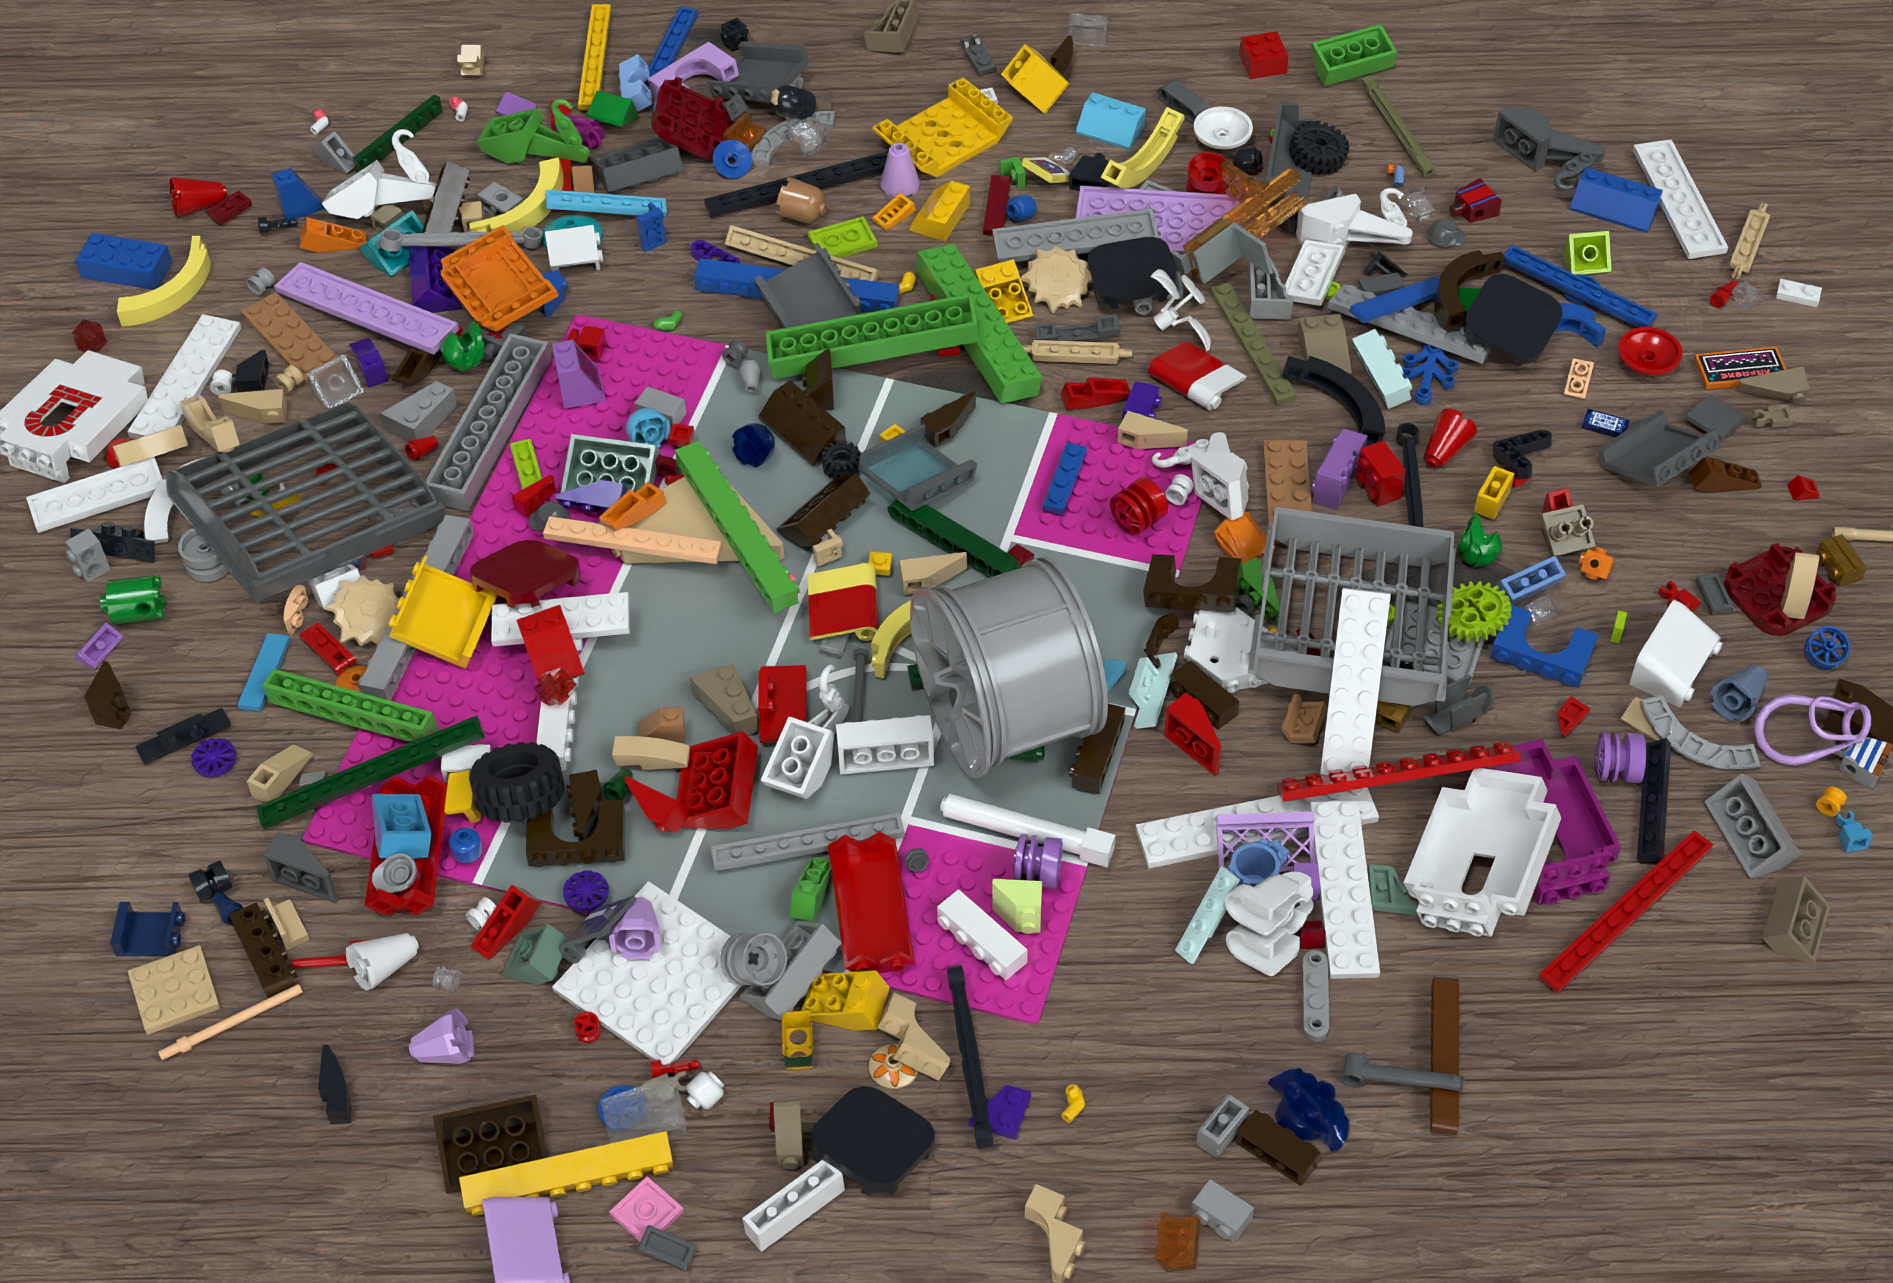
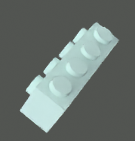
(1382, 369)

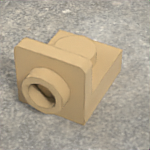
(828, 550)

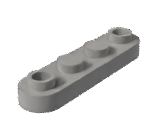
(1315, 995)

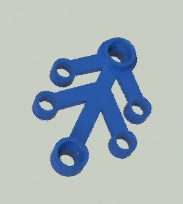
(1423, 394)

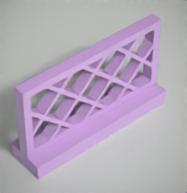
(1270, 821)

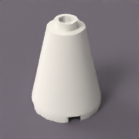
(380, 958)

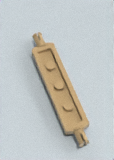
(1749, 241)
(1076, 351)

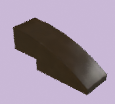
(1063, 58)
(415, 366)

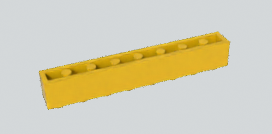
(570, 1171)

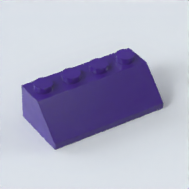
(427, 285)

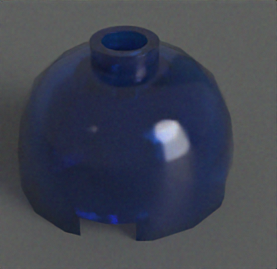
(753, 444)

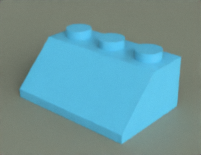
(1111, 121)

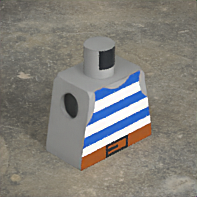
(1864, 760)

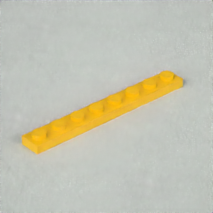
(594, 54)

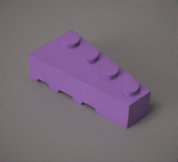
(1338, 469)

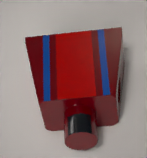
(1476, 202)

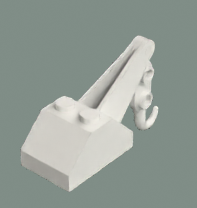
(373, 187)
(1342, 221)
(1217, 474)
(805, 748)

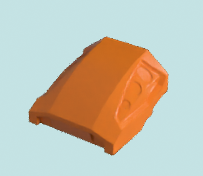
(1241, 538)

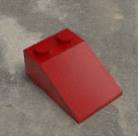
(550, 642)
(1192, 732)

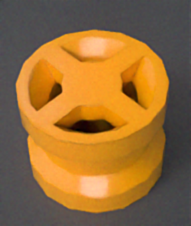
(1831, 801)

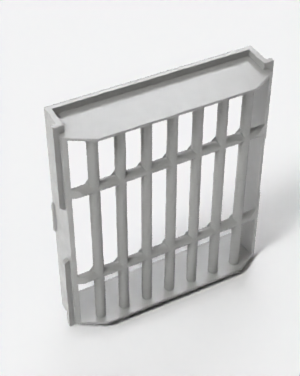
(1359, 540)

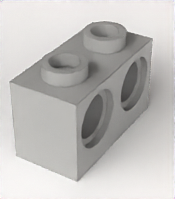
(87, 556)

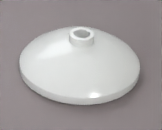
(1223, 128)

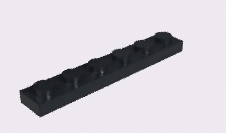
(1654, 801)

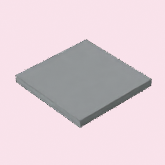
(1462, 654)

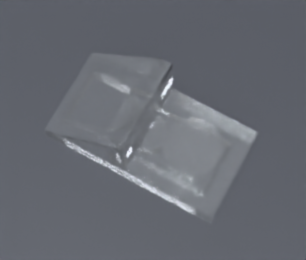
(1417, 204)

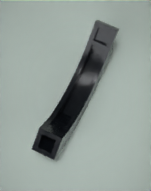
(1345, 389)

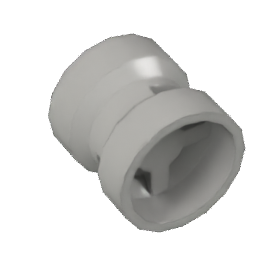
(260, 281)

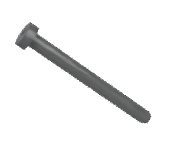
(860, 656)

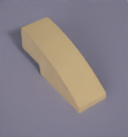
(150, 445)
(1799, 585)
(650, 753)

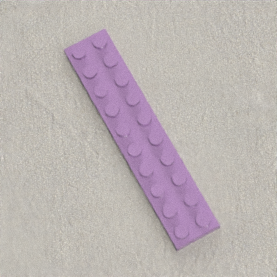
(366, 307)

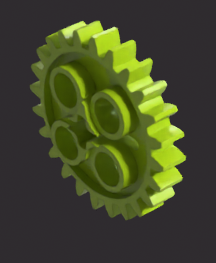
(1477, 611)

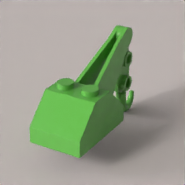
(522, 133)

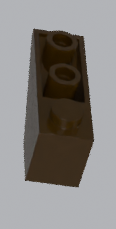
(946, 421)
(586, 794)

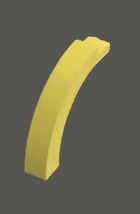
(1149, 157)
(533, 208)
(170, 296)
(888, 637)

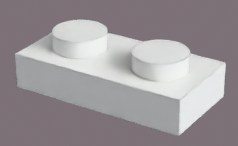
(1798, 293)

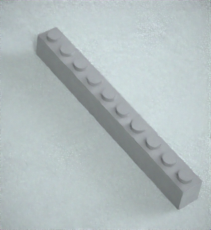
(392, 656)

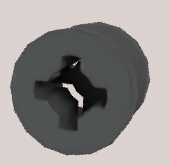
(734, 353)

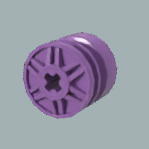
(1623, 757)
(1038, 861)

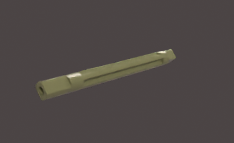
(1398, 127)

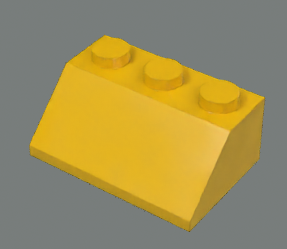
(942, 211)

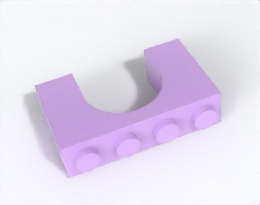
(703, 60)

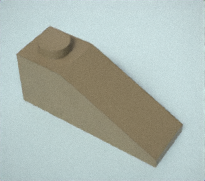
(1778, 385)
(789, 1135)

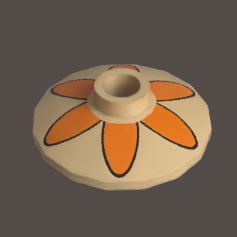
(890, 1075)

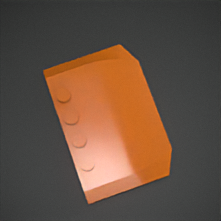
(495, 280)

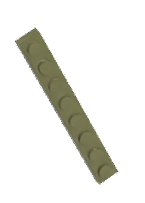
(1253, 344)

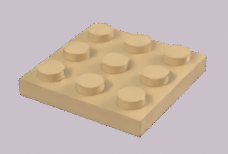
(173, 989)

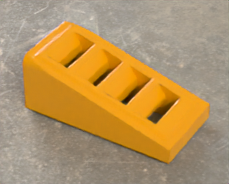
(895, 204)

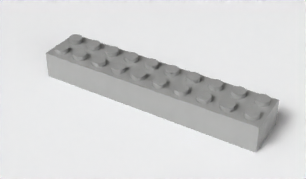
(488, 421)

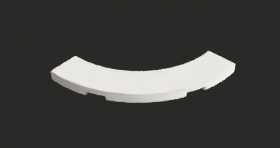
(157, 514)

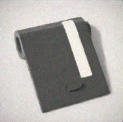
(595, 925)

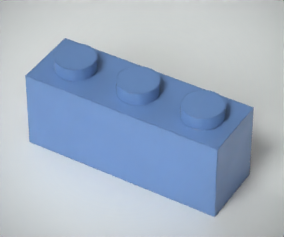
(1532, 580)

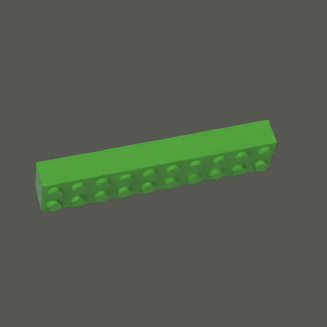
(874, 335)
(999, 352)

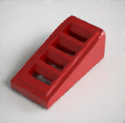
(533, 496)

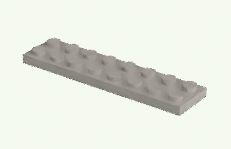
(1077, 234)
(1414, 325)

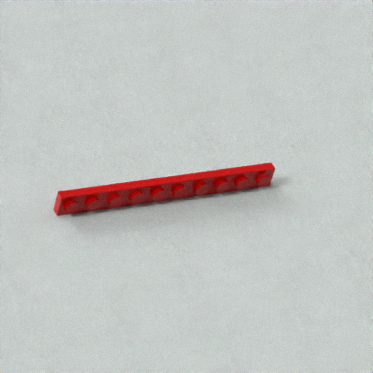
(1625, 911)

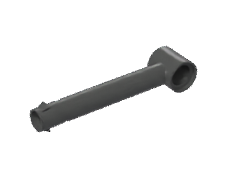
(1357, 1069)

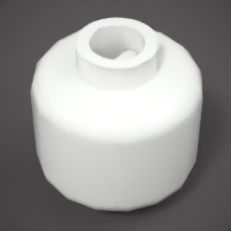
(704, 1090)

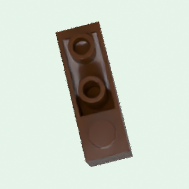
(1721, 476)

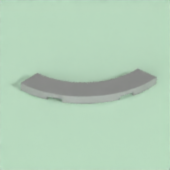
(771, 141)
(1692, 746)

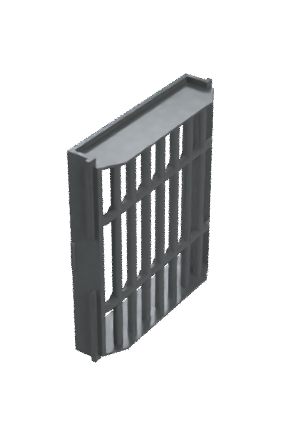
(233, 554)

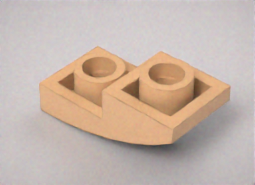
(1578, 378)
(295, 603)

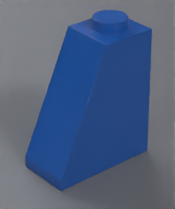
(295, 195)

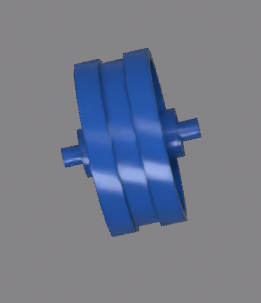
(1827, 647)

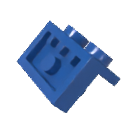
(651, 228)

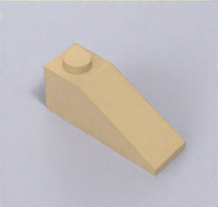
(259, 406)

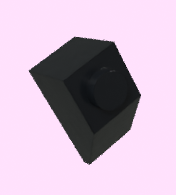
(252, 373)

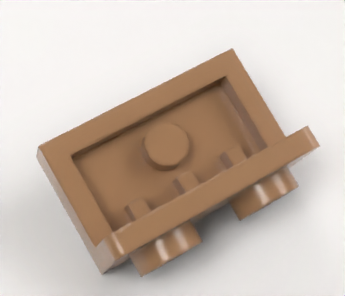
(1303, 720)

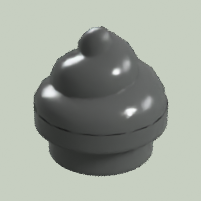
(1245, 604)
(916, 860)

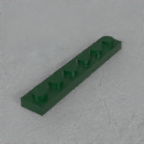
(412, 122)

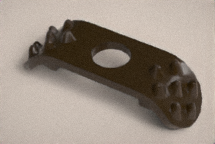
(1163, 627)

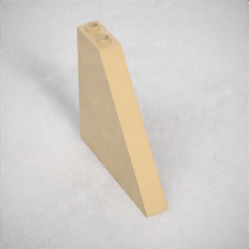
(688, 517)

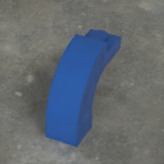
(1581, 321)

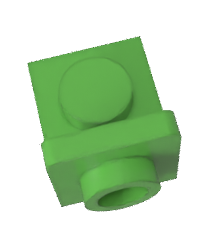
(1013, 168)

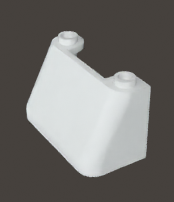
(1675, 655)

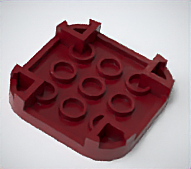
(689, 118)
(525, 572)
(1759, 588)

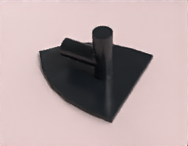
(1377, 263)

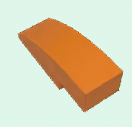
(634, 507)

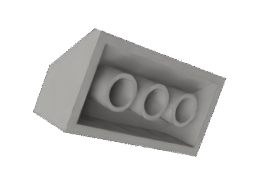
(1752, 827)
(808, 950)

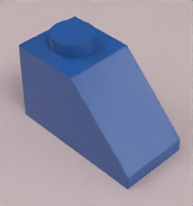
(560, 285)

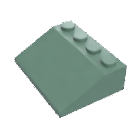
(609, 460)

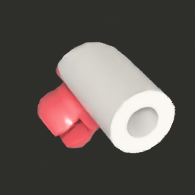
(459, 106)
(321, 121)

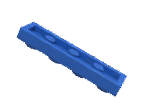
(1064, 478)

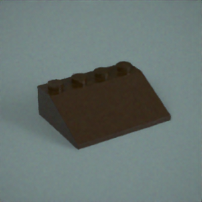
(489, 1138)

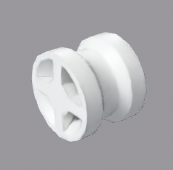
(221, 382)

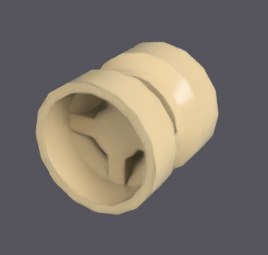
(288, 379)

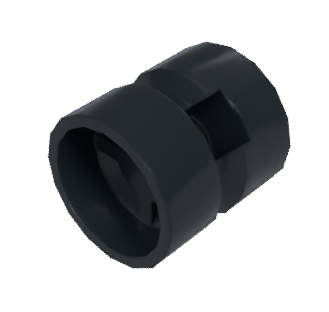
(210, 881)

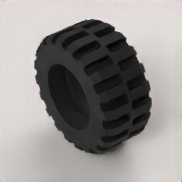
(517, 782)

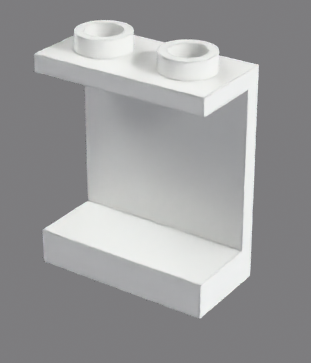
(573, 247)

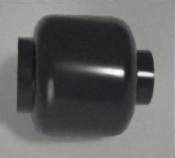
(1248, 159)

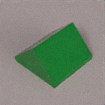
(612, 109)

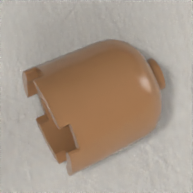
(801, 201)

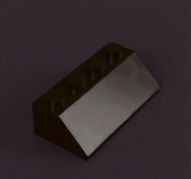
(801, 422)
(825, 510)

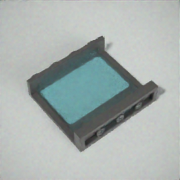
(914, 469)

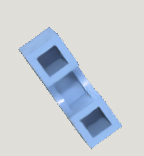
(632, 75)

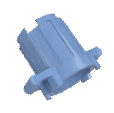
(1258, 861)

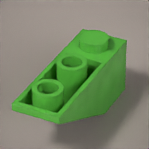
(1252, 587)
(810, 889)

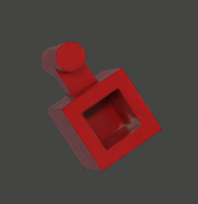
(591, 341)

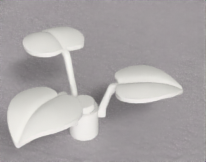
(1168, 315)

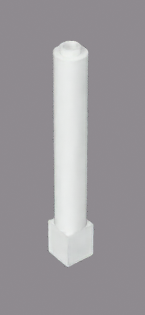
(1091, 845)

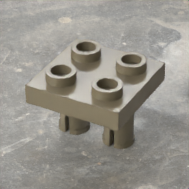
(1568, 530)

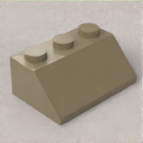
(1796, 920)

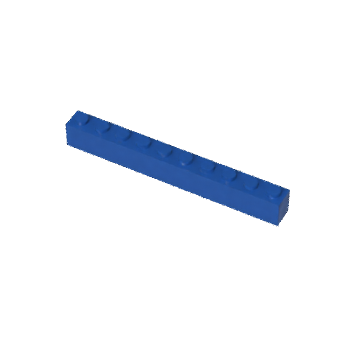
(739, 280)

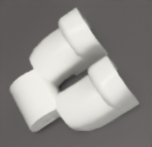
(1268, 920)

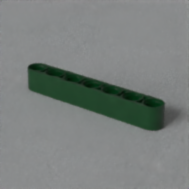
(954, 538)

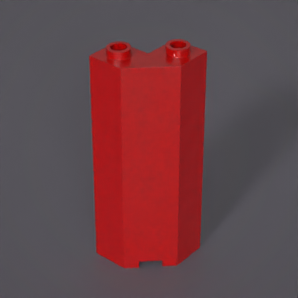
(422, 892)

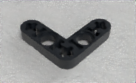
(1511, 450)

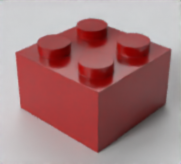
(1263, 55)
(1380, 473)

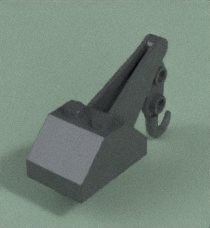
(1530, 139)

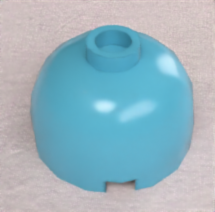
(647, 427)

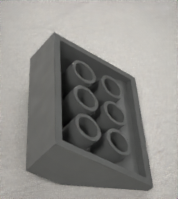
(636, 164)

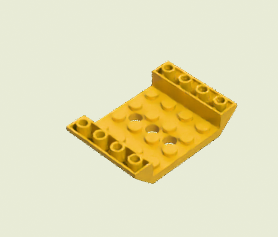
(966, 120)

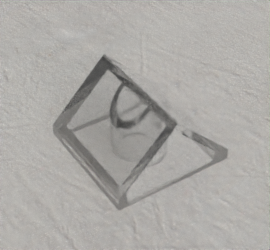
(334, 382)

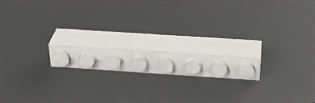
(556, 722)

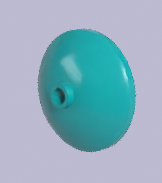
(571, 221)

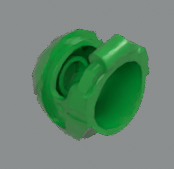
(465, 351)
(1476, 546)

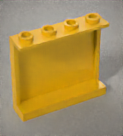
(441, 614)

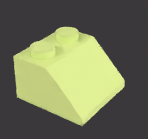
(1018, 903)

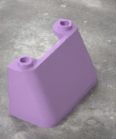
(523, 1240)

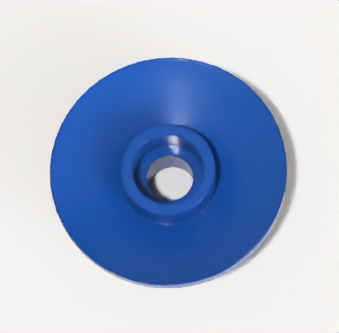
(735, 150)

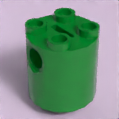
(133, 600)

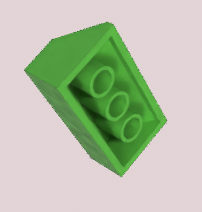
(1353, 55)

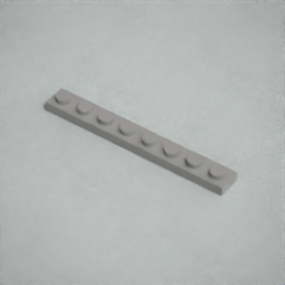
(801, 842)

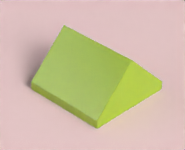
(1588, 252)

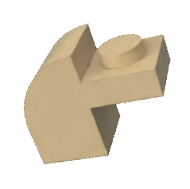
(471, 60)

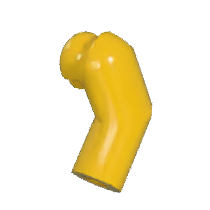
(907, 282)

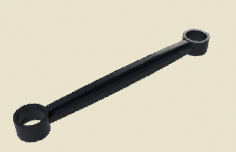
(1411, 478)
(970, 1057)

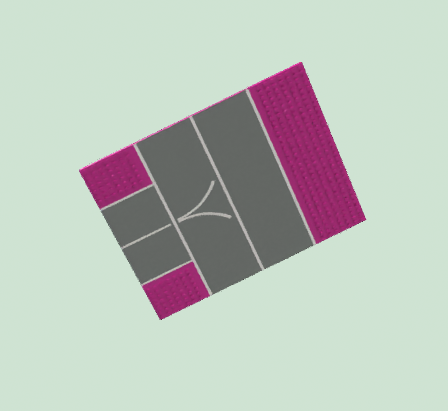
(712, 615)

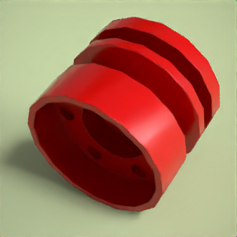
(1205, 174)
(1139, 506)

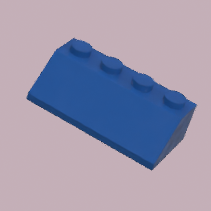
(1616, 200)

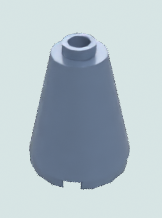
(1739, 693)

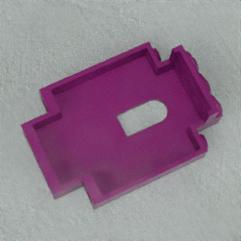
(1583, 828)

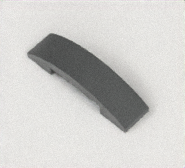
(1091, 332)

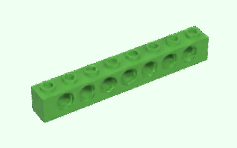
(349, 706)

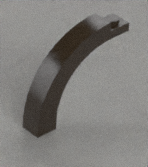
(1447, 303)

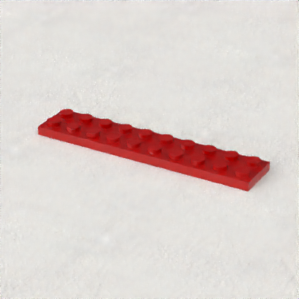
(1404, 770)

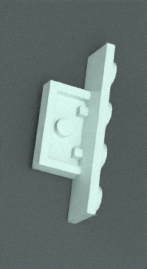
(1150, 688)
(1207, 915)

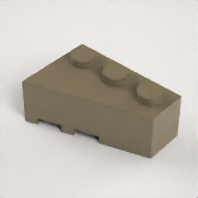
(894, 28)
(727, 698)

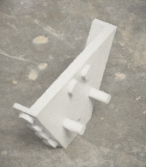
(1229, 640)

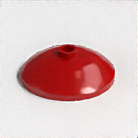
(1650, 351)

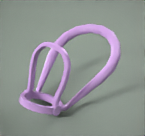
(1820, 702)

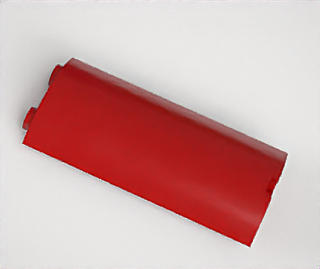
(870, 904)

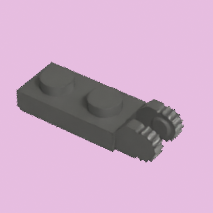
(978, 56)

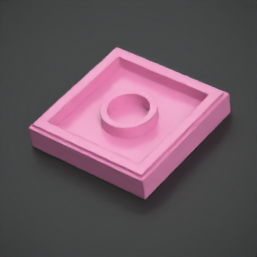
(646, 1206)

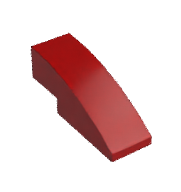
(1094, 393)

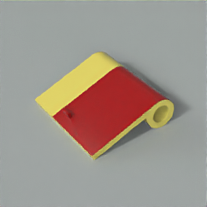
(843, 602)

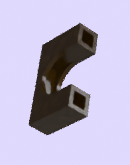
(1216, 595)
(604, 845)

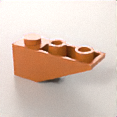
(329, 237)

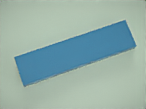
(269, 658)

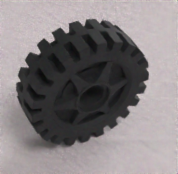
(1319, 147)

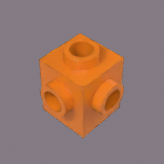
(1605, 563)

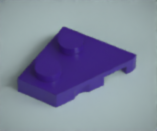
(1007, 1111)

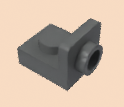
(736, 107)

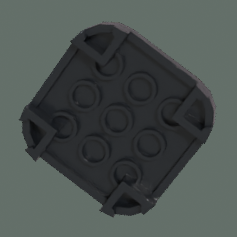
(1124, 270)
(1512, 318)
(872, 1139)

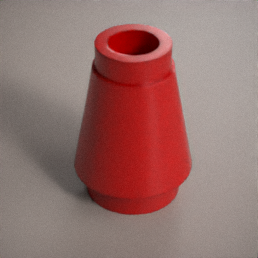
(420, 447)

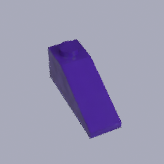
(369, 362)

